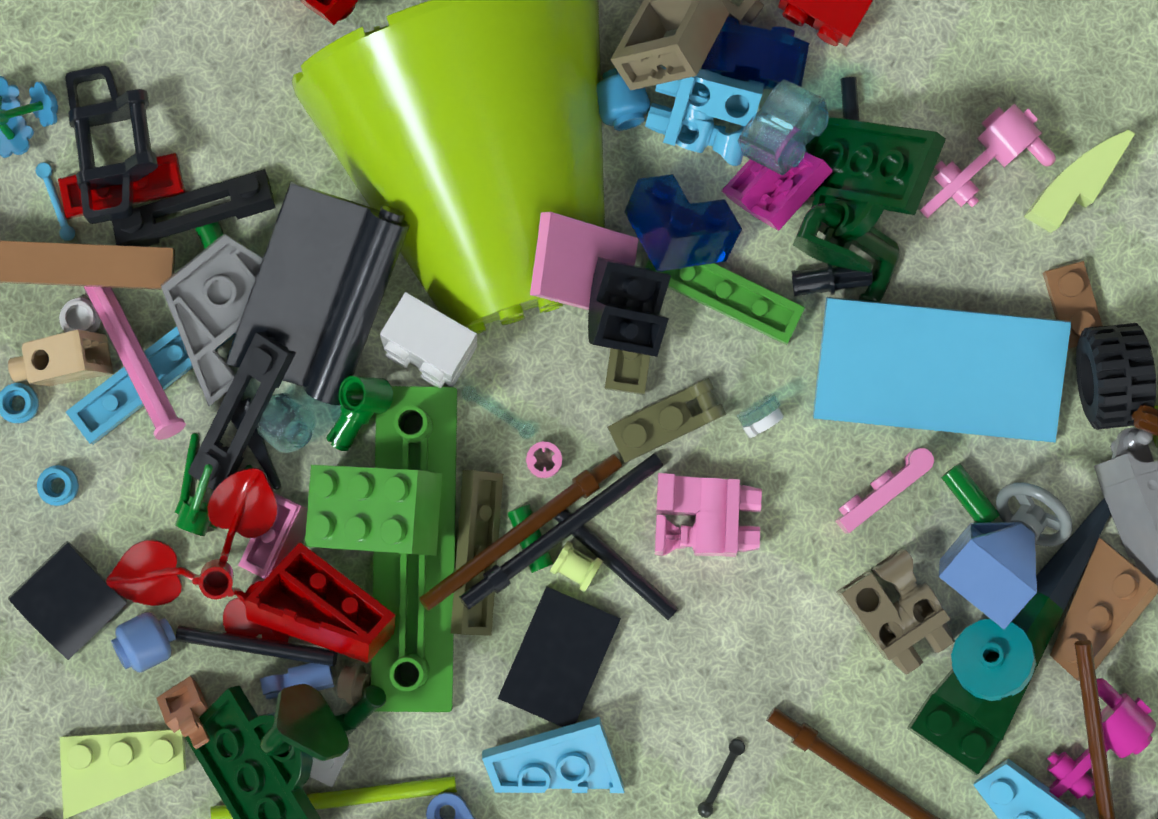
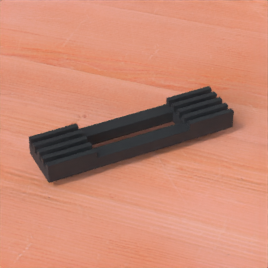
(248, 196)
(267, 363)

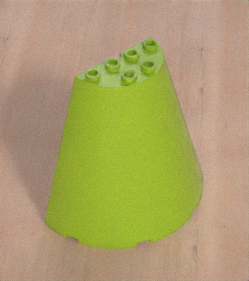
(471, 131)

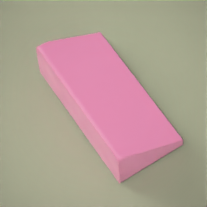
(269, 549)

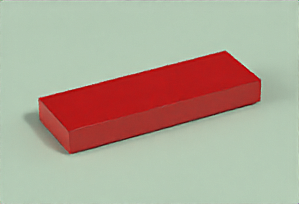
(159, 184)

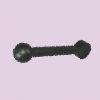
(736, 748)

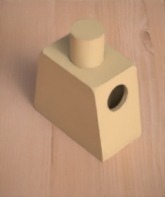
(62, 359)

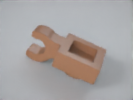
(182, 709)

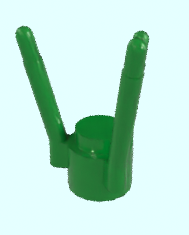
(194, 510)

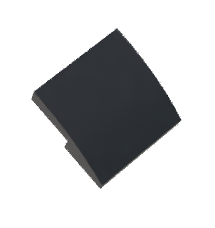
(627, 307)
(67, 600)

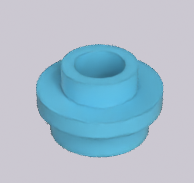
(31, 403)
(45, 481)

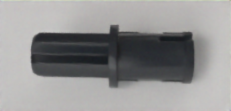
(828, 280)

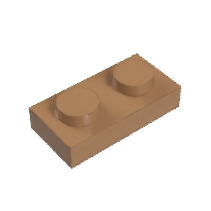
(1072, 299)

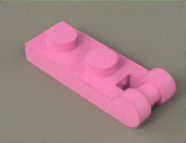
(885, 488)

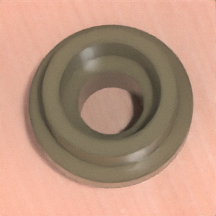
(353, 683)

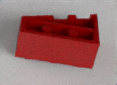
(320, 606)

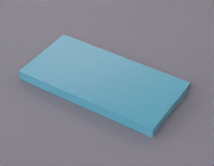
(941, 369)

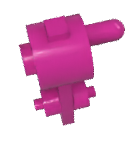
(1125, 730)

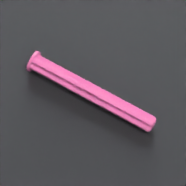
(135, 362)

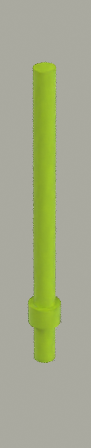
(367, 795)

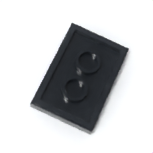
(559, 658)

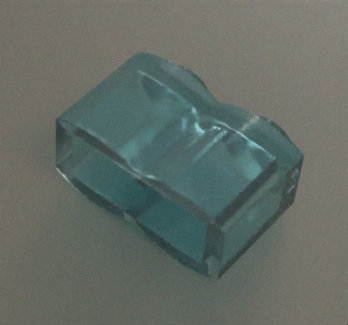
(783, 127)

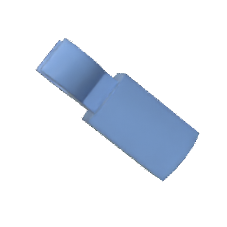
(312, 674)

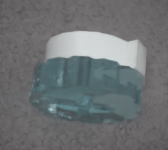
(760, 415)

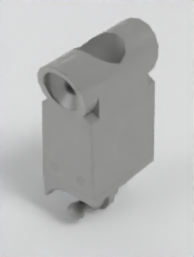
(1131, 493)

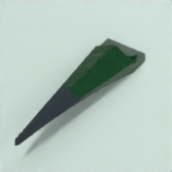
(971, 726)

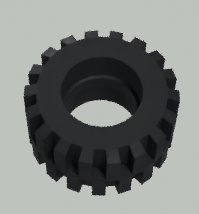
(1114, 374)

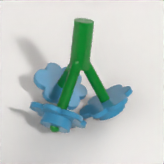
(13, 127)

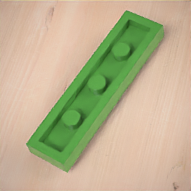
(737, 299)

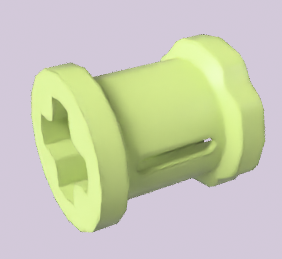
(576, 566)

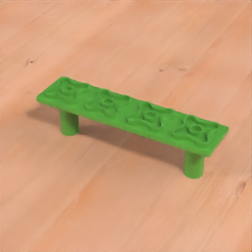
(418, 658)

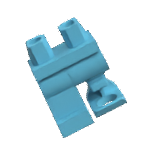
(695, 107)

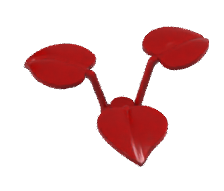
(149, 569)

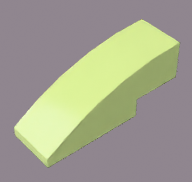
(1078, 182)

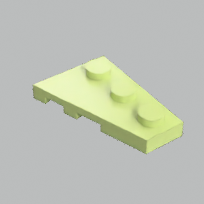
(114, 764)

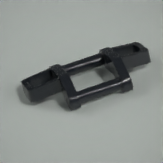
(122, 107)

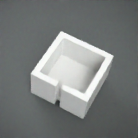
(427, 341)

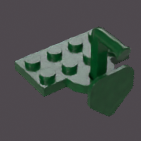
(872, 172)
(251, 755)

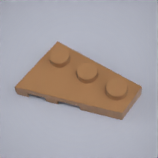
(1104, 606)

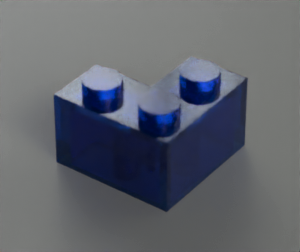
(677, 231)

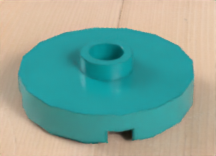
(999, 678)

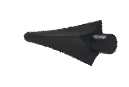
(257, 444)

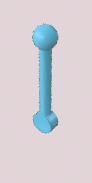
(45, 171)

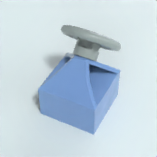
(997, 561)

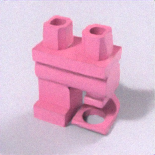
(716, 509)

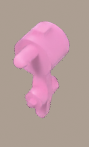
(1004, 139)

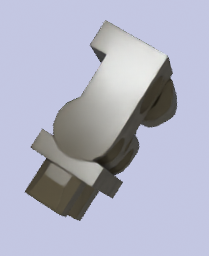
(905, 622)

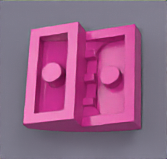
(774, 196)

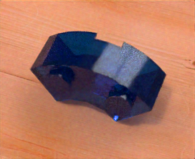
(758, 54)

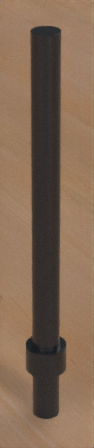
(499, 578)

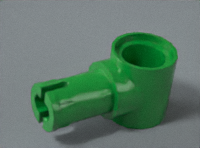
(359, 401)

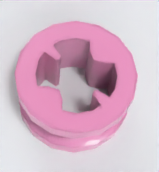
(556, 459)

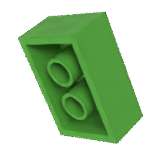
(373, 509)

